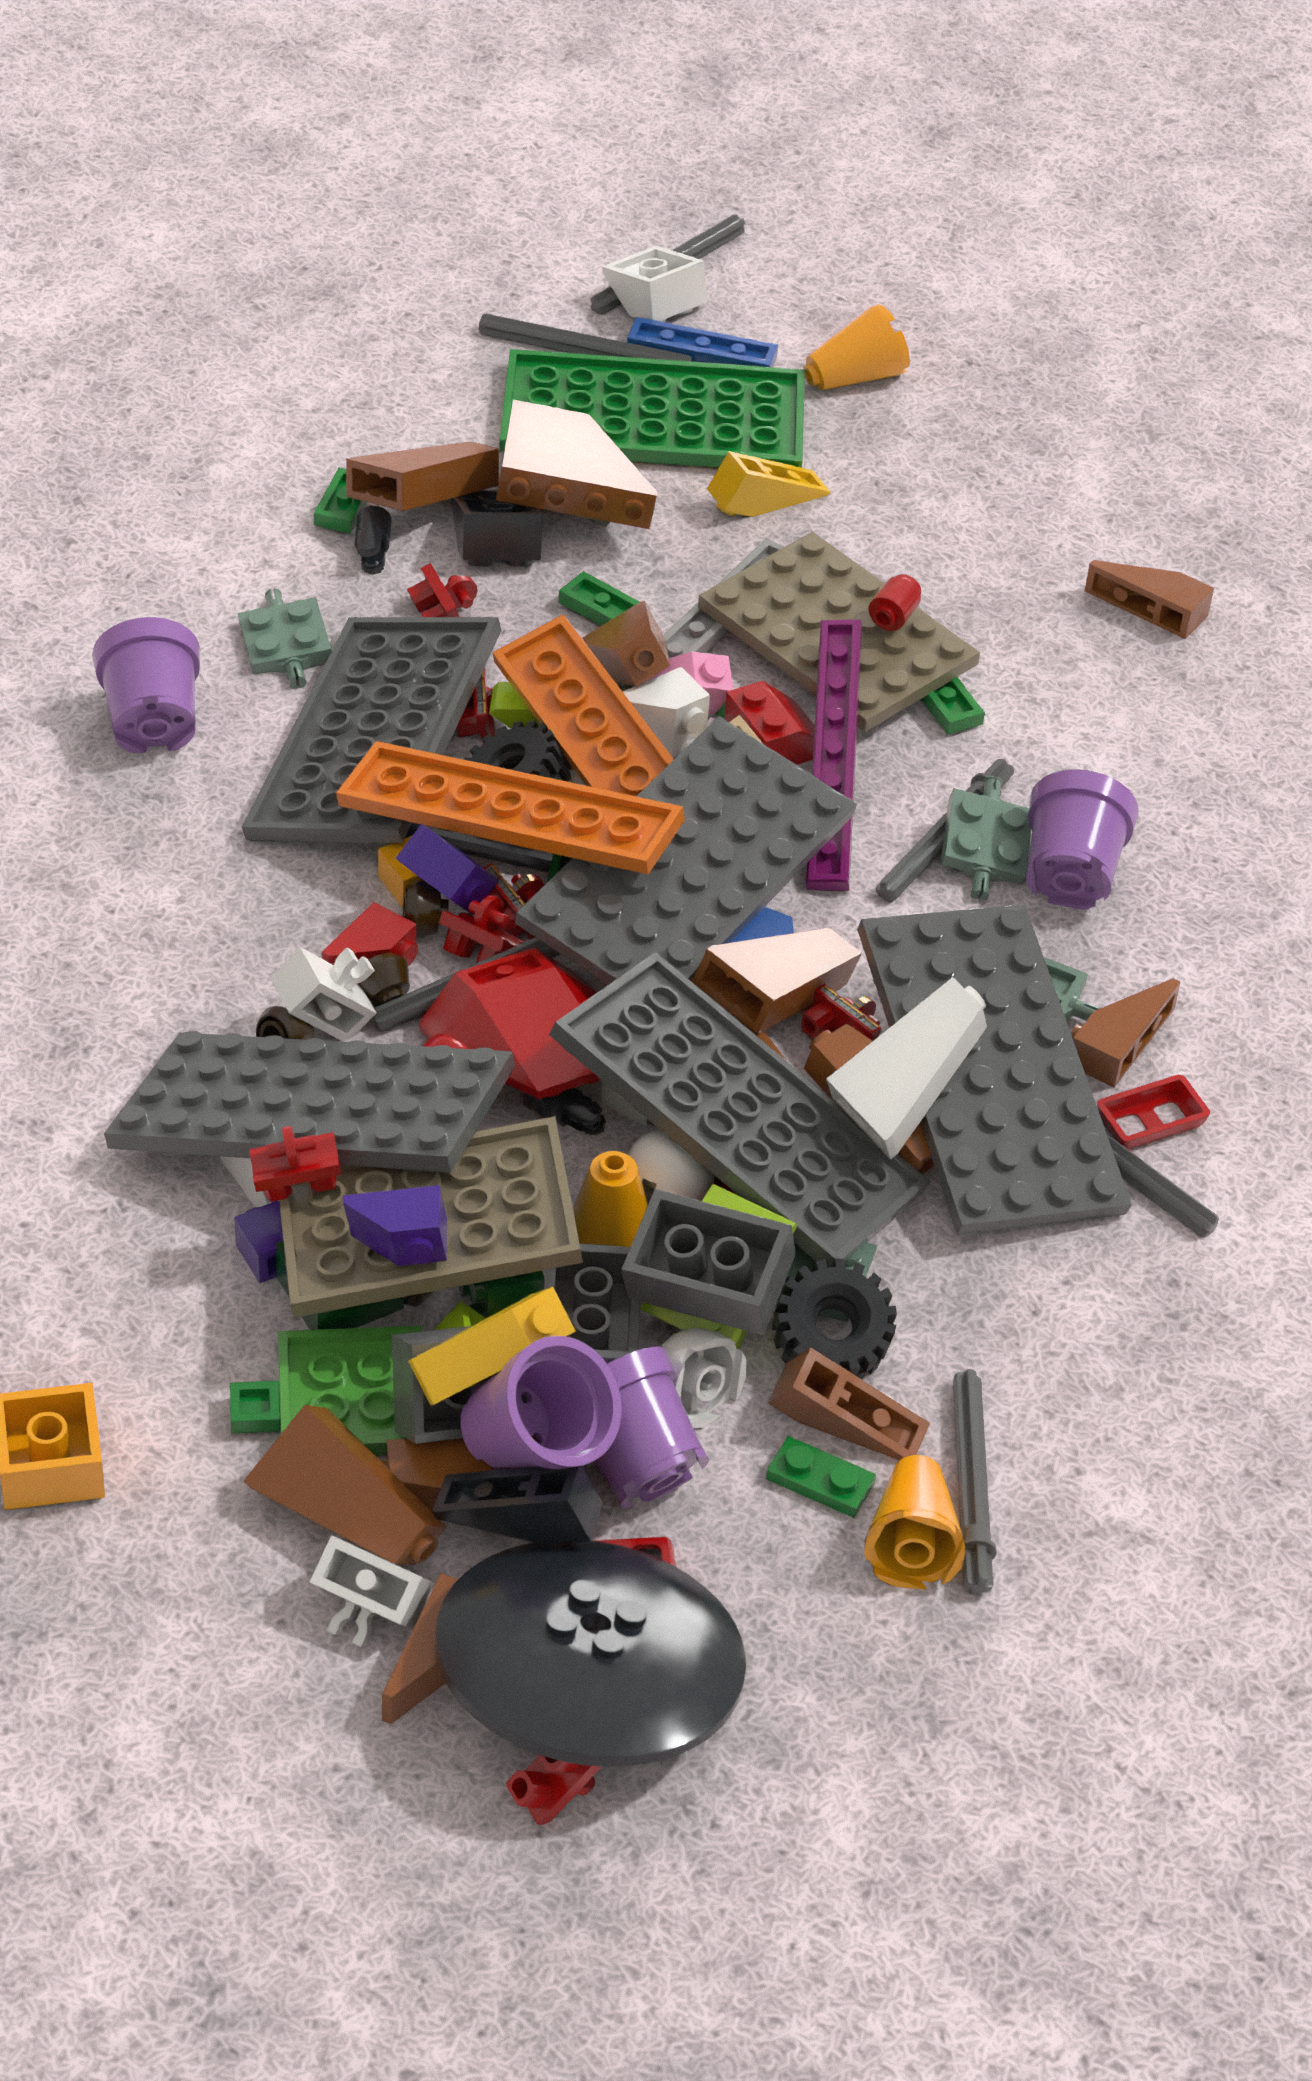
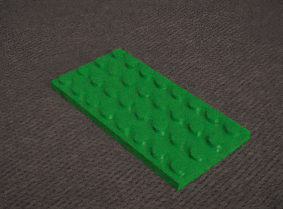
(668, 406)

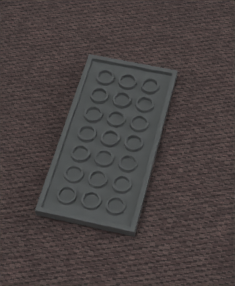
(381, 683)
(742, 840)
(380, 1100)
(739, 1108)
(1018, 1118)

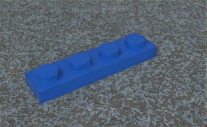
(702, 344)

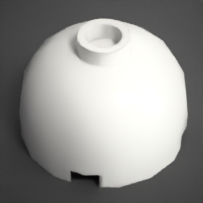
(670, 1167)
(705, 1369)

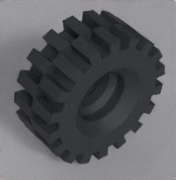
(524, 749)
(843, 1291)

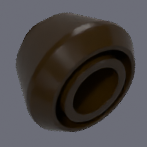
(424, 907)
(388, 980)
(279, 1022)

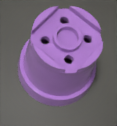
(149, 682)
(1078, 836)
(569, 1408)
(654, 1432)

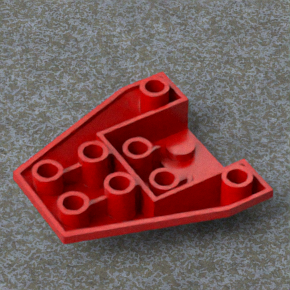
(513, 1009)

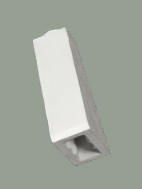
(908, 1065)

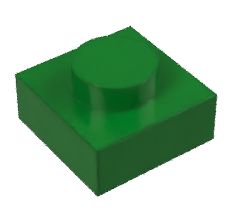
(254, 1407)

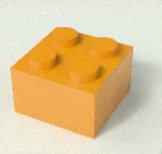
(50, 1446)

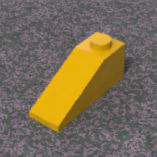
(761, 486)
(489, 1345)

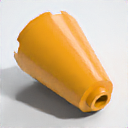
(859, 352)
(610, 1201)
(915, 1528)

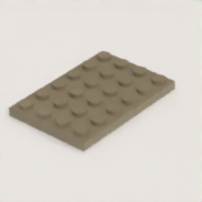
(779, 614)
(502, 1208)

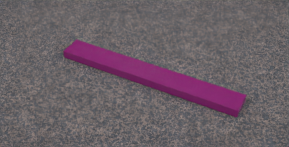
(836, 742)

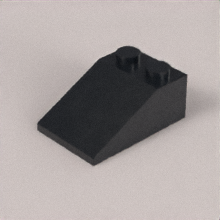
(496, 530)

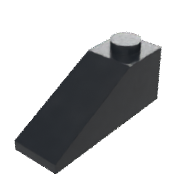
(523, 1503)

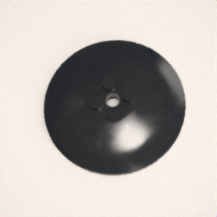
(627, 1696)

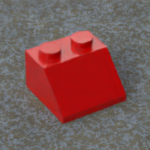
(774, 720)

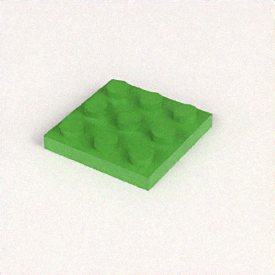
(345, 1373)

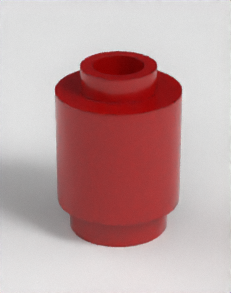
(895, 602)

